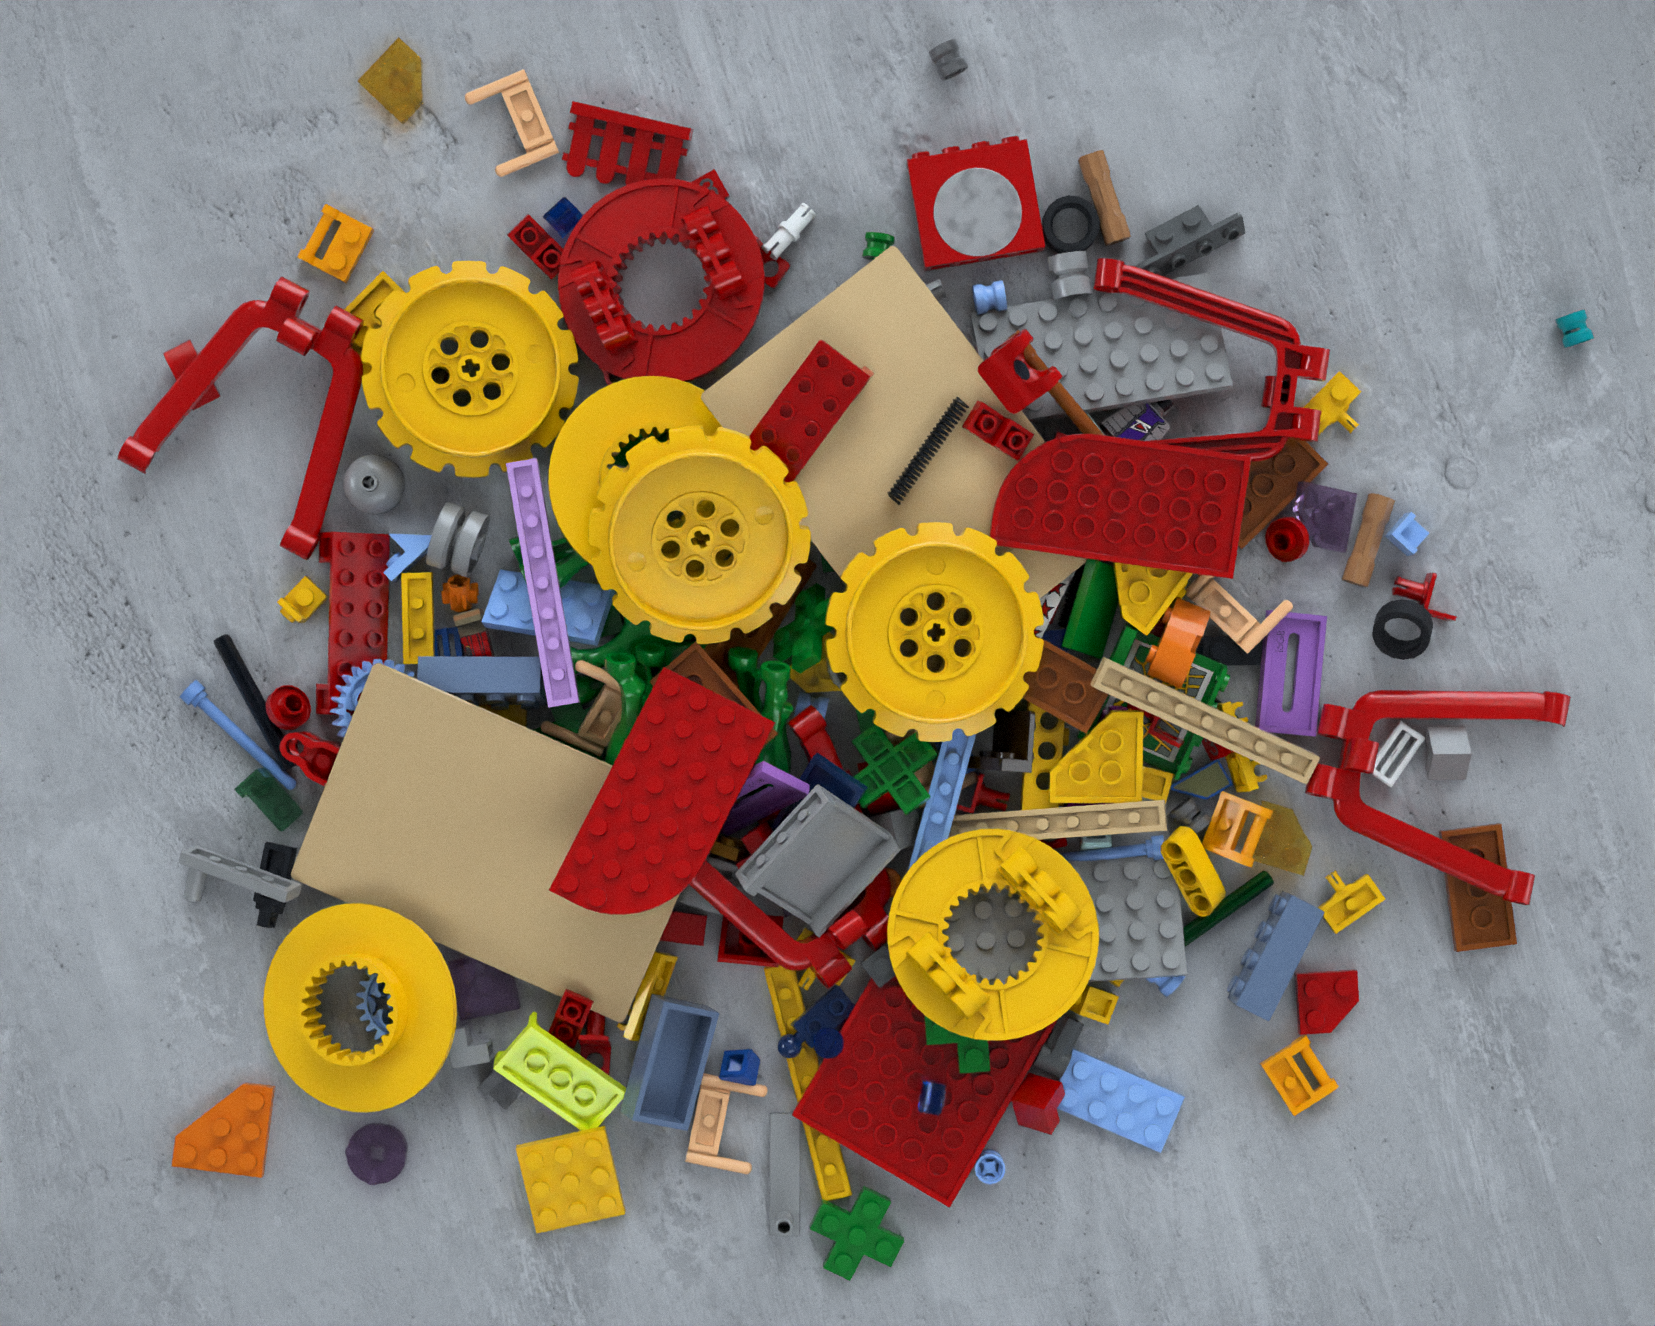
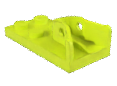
(559, 1077)

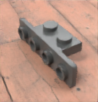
(1188, 239)

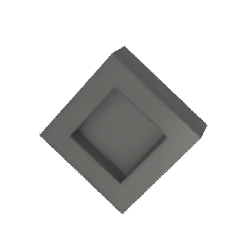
(879, 966)

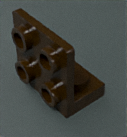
(1011, 743)

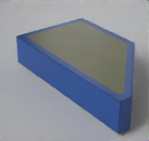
(1204, 782)

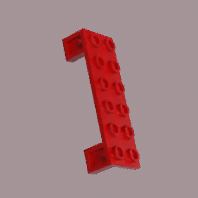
(809, 407)
(355, 606)

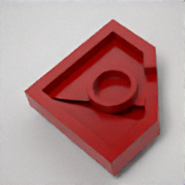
(1324, 999)

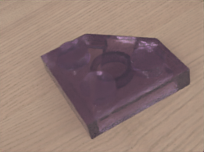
(1325, 514)
(482, 989)

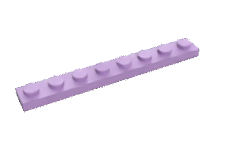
(542, 582)

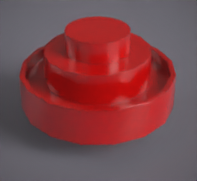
(1287, 539)
(288, 707)

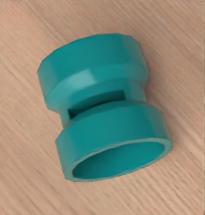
(1571, 322)

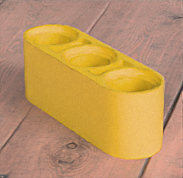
(1193, 871)

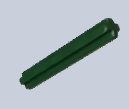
(1227, 906)

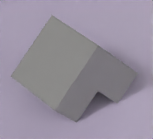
(1447, 753)
(901, 827)
(468, 1053)

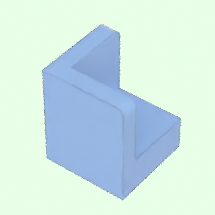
(1407, 534)

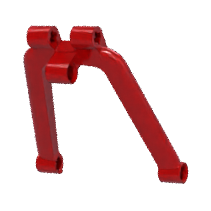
(331, 342)
(1279, 391)
(1360, 754)
(860, 919)

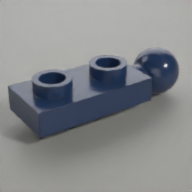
(824, 1013)

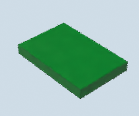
(1092, 610)

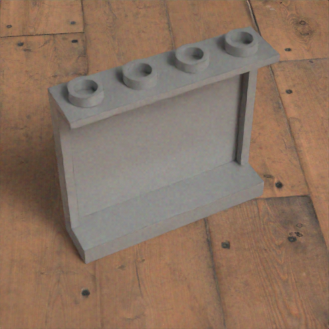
(818, 859)

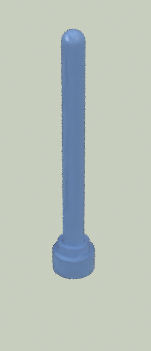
(196, 695)
(1150, 848)

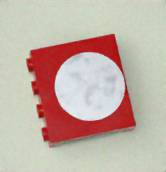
(975, 203)

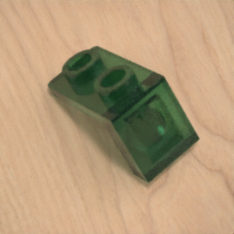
(270, 798)

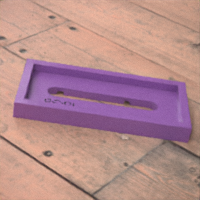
(1307, 675)
(784, 792)

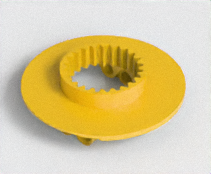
(599, 430)
(935, 978)
(420, 998)

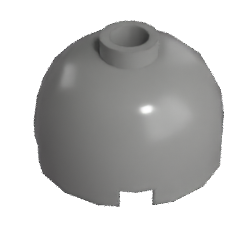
(387, 486)

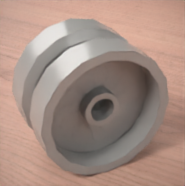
(457, 539)

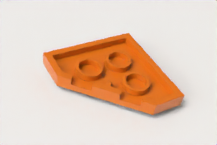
(229, 1135)

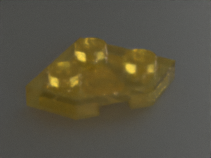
(396, 81)
(1283, 841)

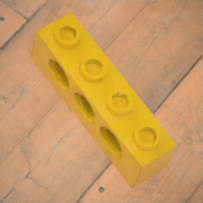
(1058, 736)

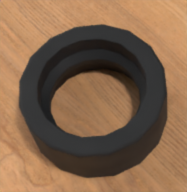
(1070, 202)
(1399, 648)

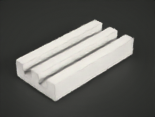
(1405, 759)

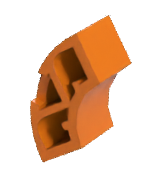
(1178, 642)

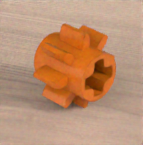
(460, 593)

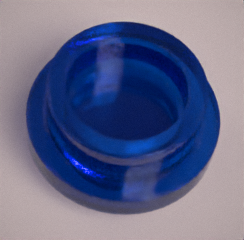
(828, 1043)

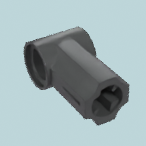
(1057, 1048)

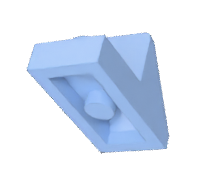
(415, 549)

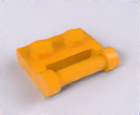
(345, 247)
(1227, 826)
(1290, 1080)

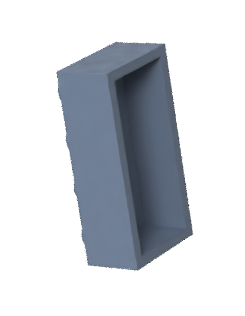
(487, 679)
(1275, 955)
(669, 1062)

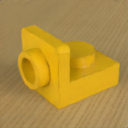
(302, 601)
(1095, 1004)

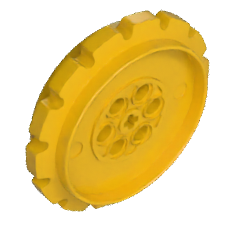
(455, 308)
(677, 477)
(965, 686)

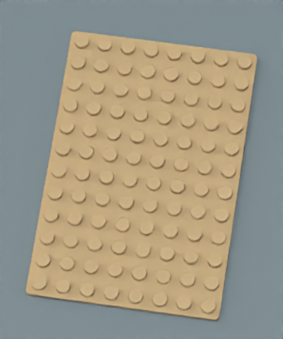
(919, 365)
(464, 834)

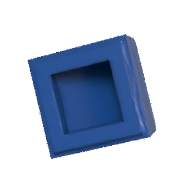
(740, 1067)

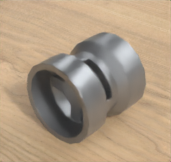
(948, 59)
(1189, 815)

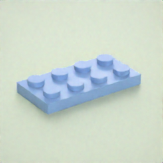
(583, 604)
(1119, 1100)

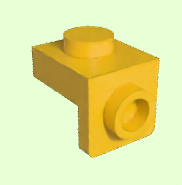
(1156, 783)

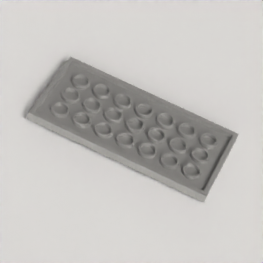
(1113, 349)
(1135, 914)

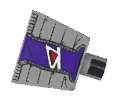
(1140, 421)

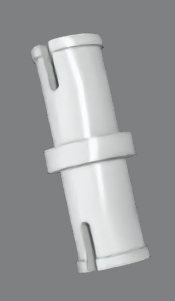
(789, 231)

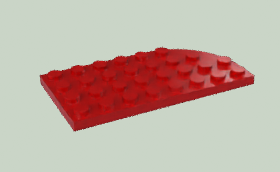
(1126, 503)
(662, 799)

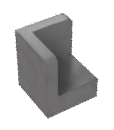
(500, 1089)

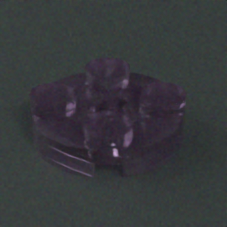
(359, 1152)

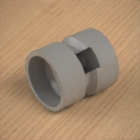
(1069, 274)

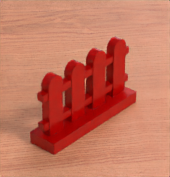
(613, 137)

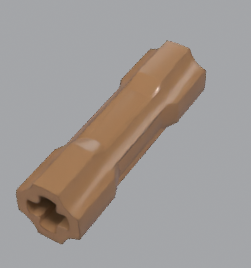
(1097, 176)
(1374, 519)

